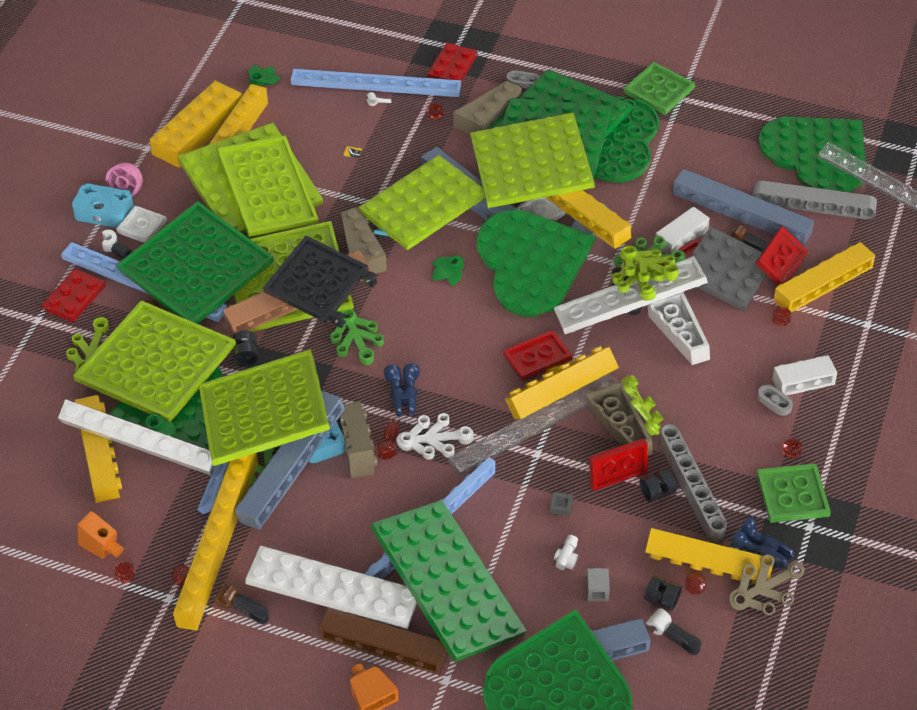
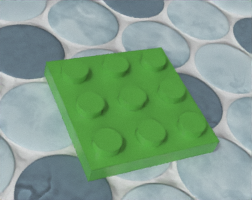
(659, 88)
(793, 493)

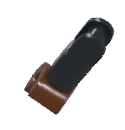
(749, 239)
(230, 596)

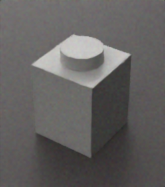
(598, 584)

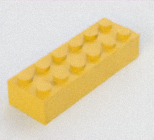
(195, 123)

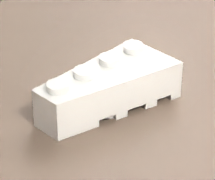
(680, 326)

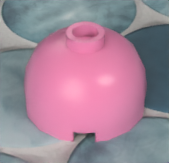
(125, 177)

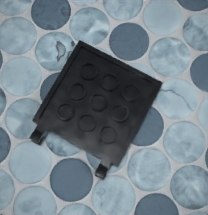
(318, 280)

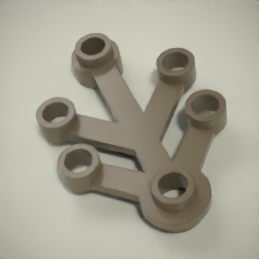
(763, 586)

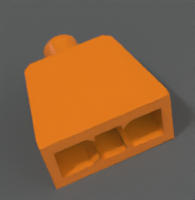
(98, 536)
(372, 688)

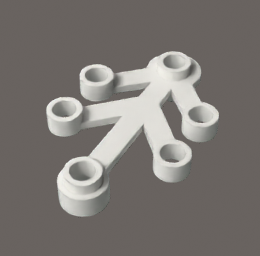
(411, 439)

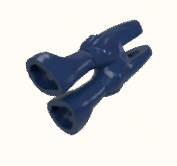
(408, 395)
(766, 546)

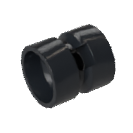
(245, 351)
(660, 484)
(669, 593)

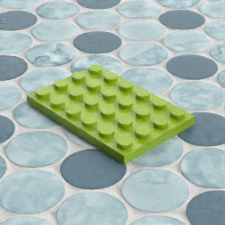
(267, 186)
(422, 202)

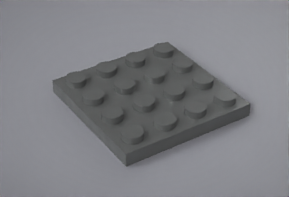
(729, 268)

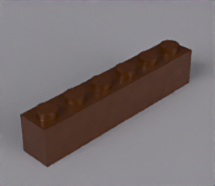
(383, 641)

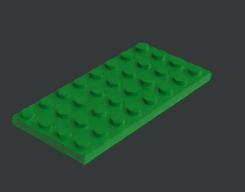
(448, 580)

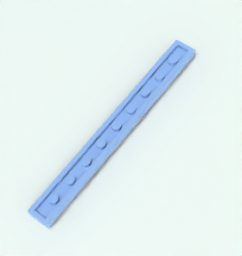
(375, 82)
(107, 267)
(453, 501)

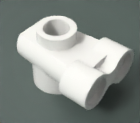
(566, 557)

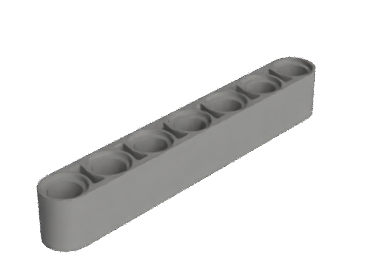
(816, 199)
(693, 483)

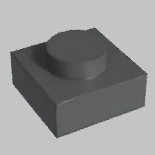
(561, 504)

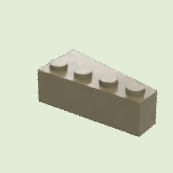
(486, 109)
(360, 237)
(618, 416)
(357, 441)

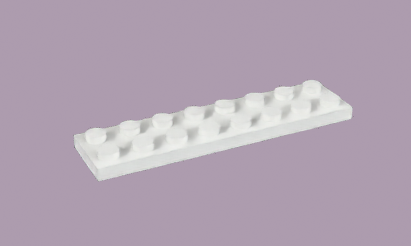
(610, 302)
(332, 587)

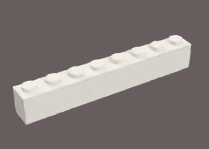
(136, 437)

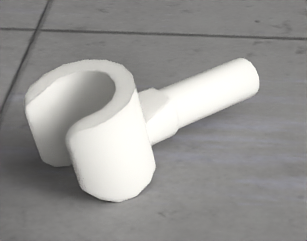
(372, 101)

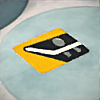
(352, 152)

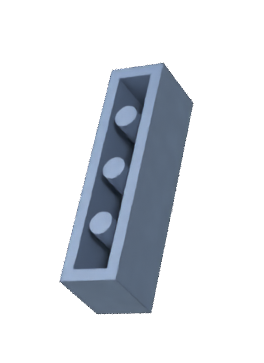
(624, 639)

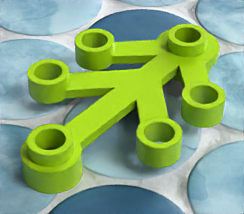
(629, 254)
(647, 291)
(100, 327)
(643, 406)

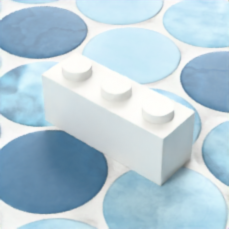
(684, 230)
(804, 375)

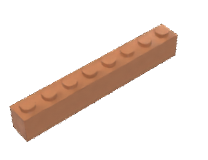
(263, 308)

